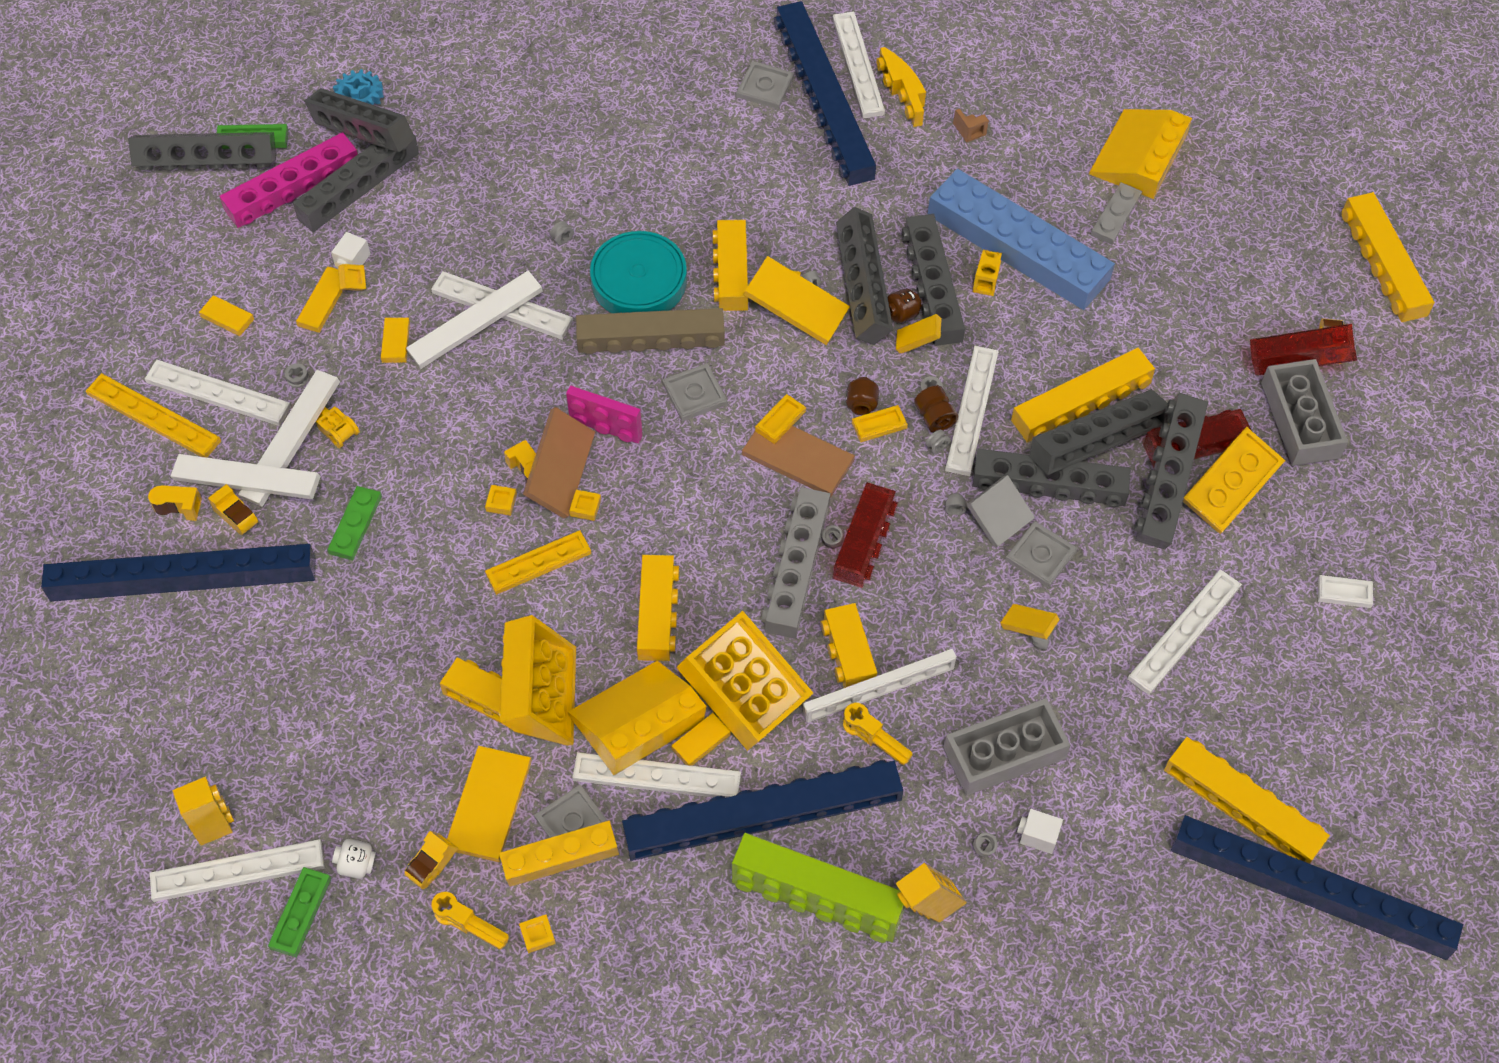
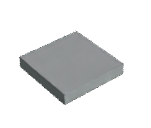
(765, 85)
(694, 392)
(1000, 511)
(1041, 554)
(569, 813)

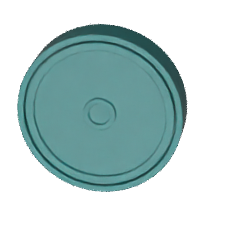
(638, 273)

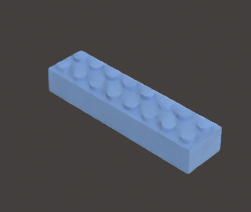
(1022, 238)

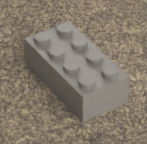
(1304, 412)
(1006, 746)

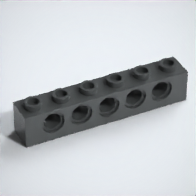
(360, 120)
(141, 150)
(350, 183)
(864, 276)
(933, 276)
(1192, 412)
(1098, 431)
(1089, 475)

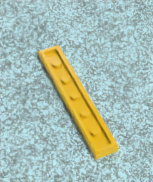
(153, 416)

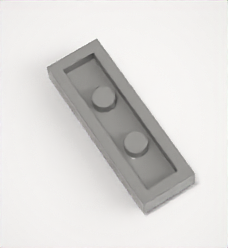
(1116, 213)

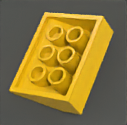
(1142, 148)
(744, 680)
(537, 681)
(638, 716)

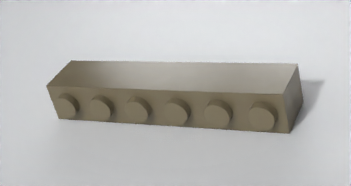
(650, 330)

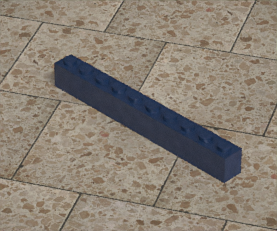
(825, 94)
(178, 572)
(762, 809)
(1317, 888)

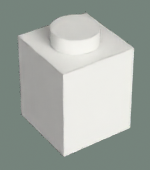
(350, 250)
(1040, 831)

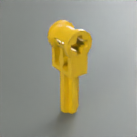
(336, 426)
(871, 732)
(465, 920)

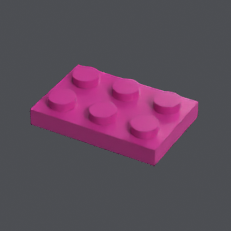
(605, 414)

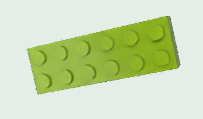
(817, 888)

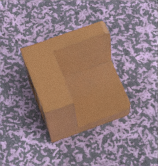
(970, 126)

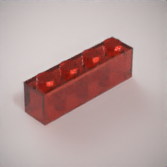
(1325, 345)
(1215, 436)
(864, 535)

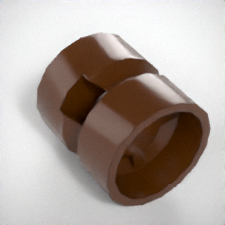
(935, 408)

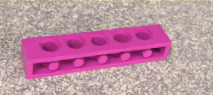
(286, 180)

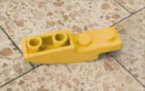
(904, 82)

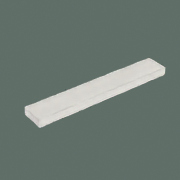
(858, 65)
(527, 314)
(474, 319)
(218, 392)
(972, 411)
(295, 428)
(245, 476)
(1184, 632)
(879, 685)
(659, 777)
(236, 870)

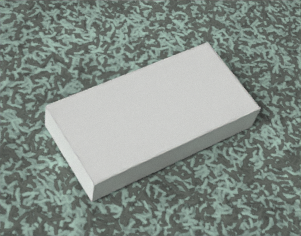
(1345, 591)

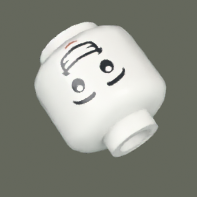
(354, 858)

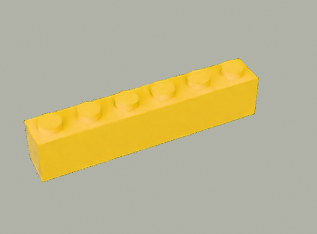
(1387, 257)
(1083, 394)
(1246, 801)

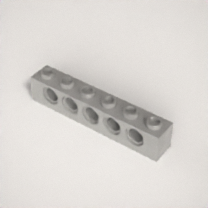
(787, 621)

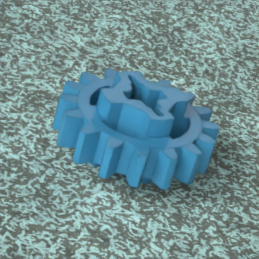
(360, 87)

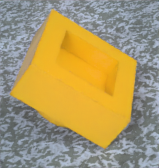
(352, 277)
(501, 500)
(585, 505)
(537, 933)

